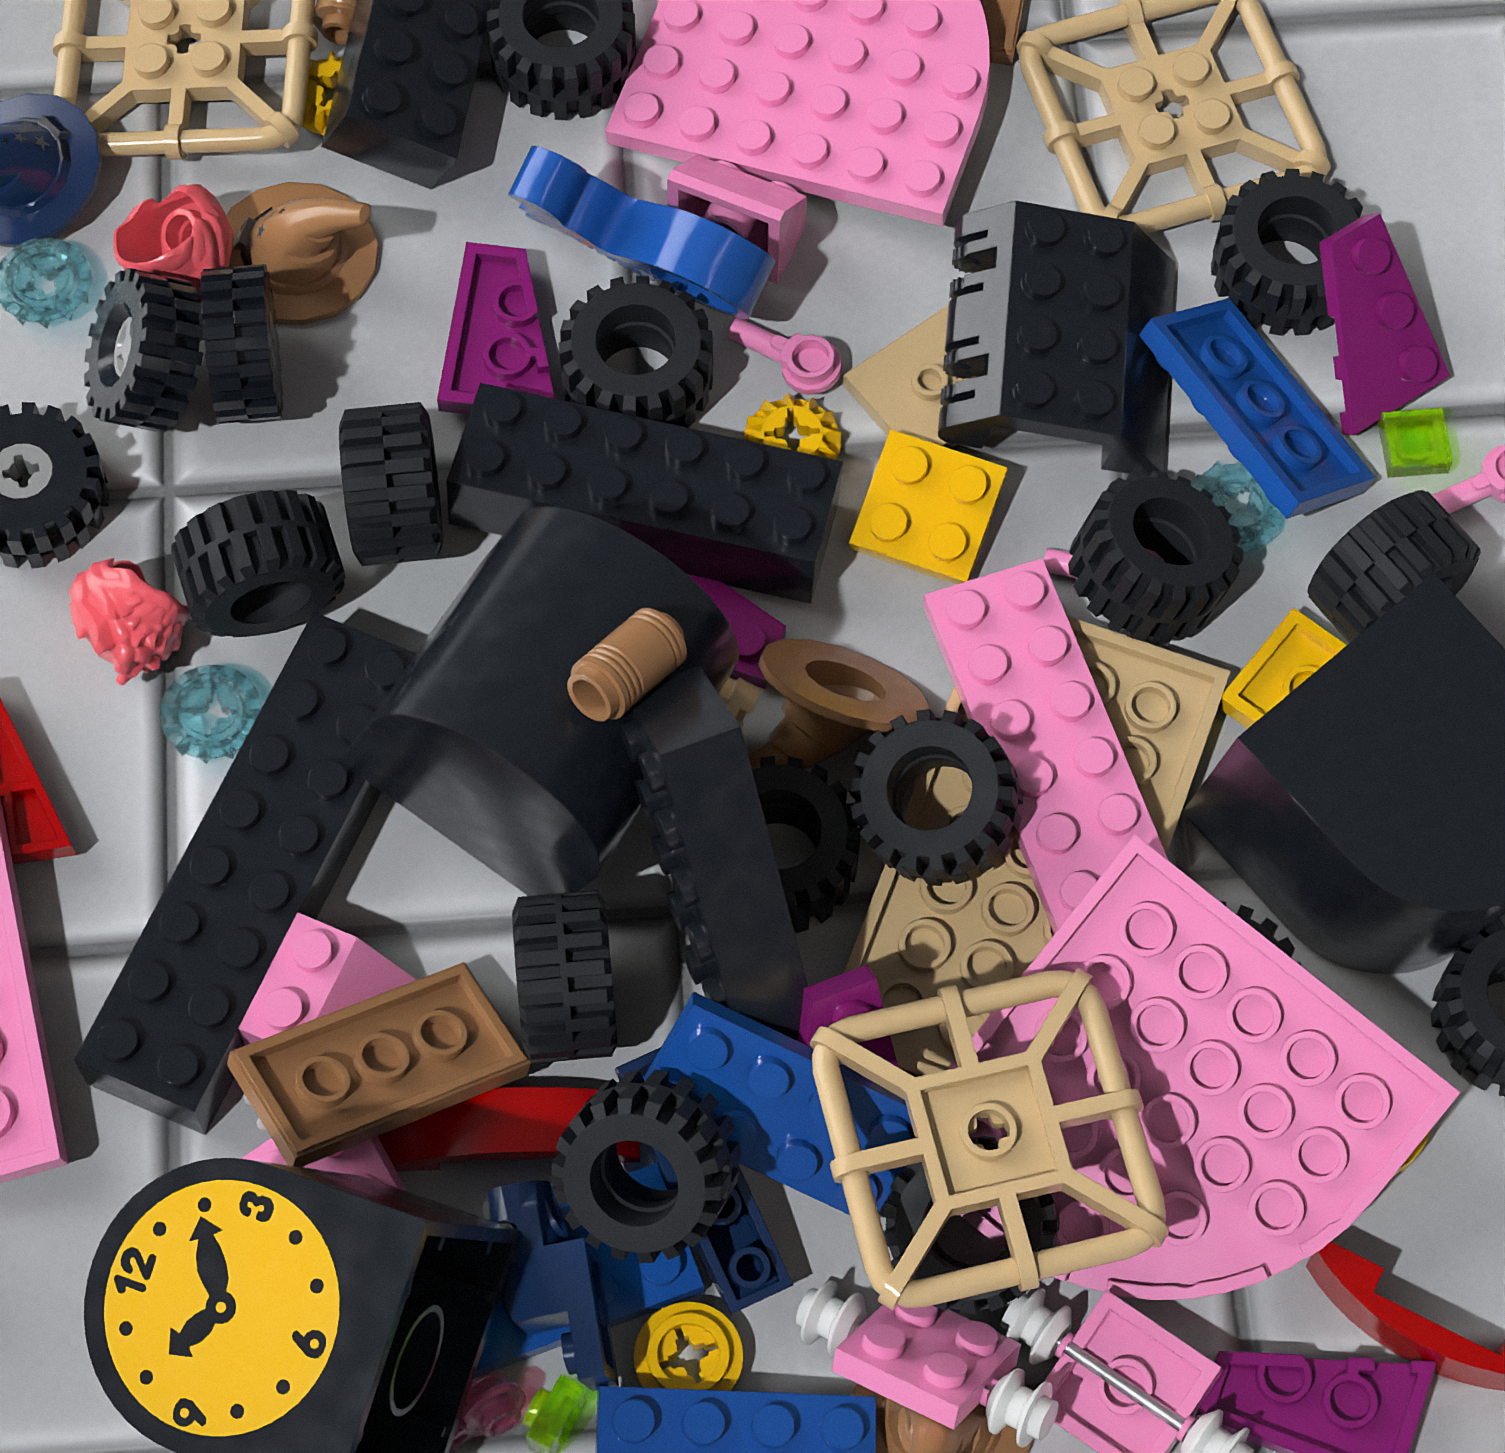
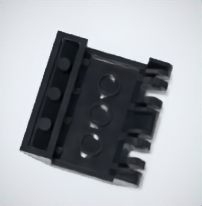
(1057, 332)

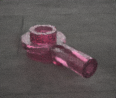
(490, 1409)

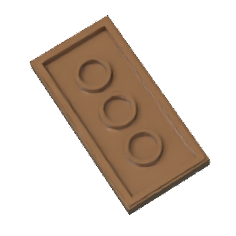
(377, 1065)

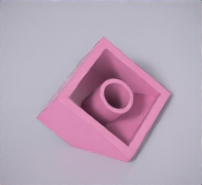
(755, 209)
(316, 975)

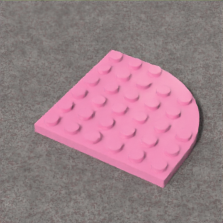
(816, 94)
(1256, 1083)

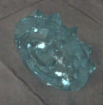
(53, 260)
(1262, 521)
(192, 695)

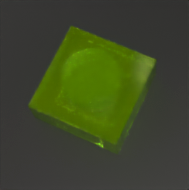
(1415, 442)
(553, 1415)

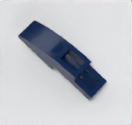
(738, 1244)

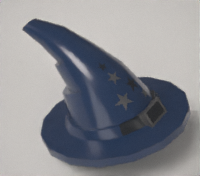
(45, 166)

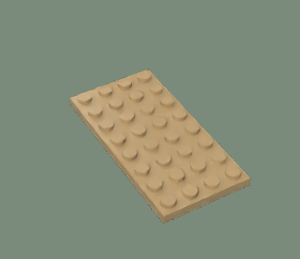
(995, 923)

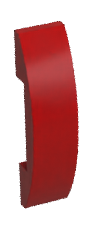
(493, 1126)
(1350, 1286)

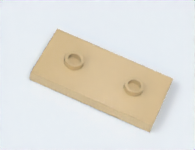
(905, 381)

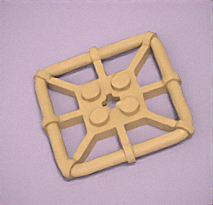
(208, 72)
(1154, 139)
(964, 1174)

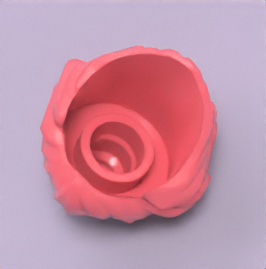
(176, 235)
(126, 617)

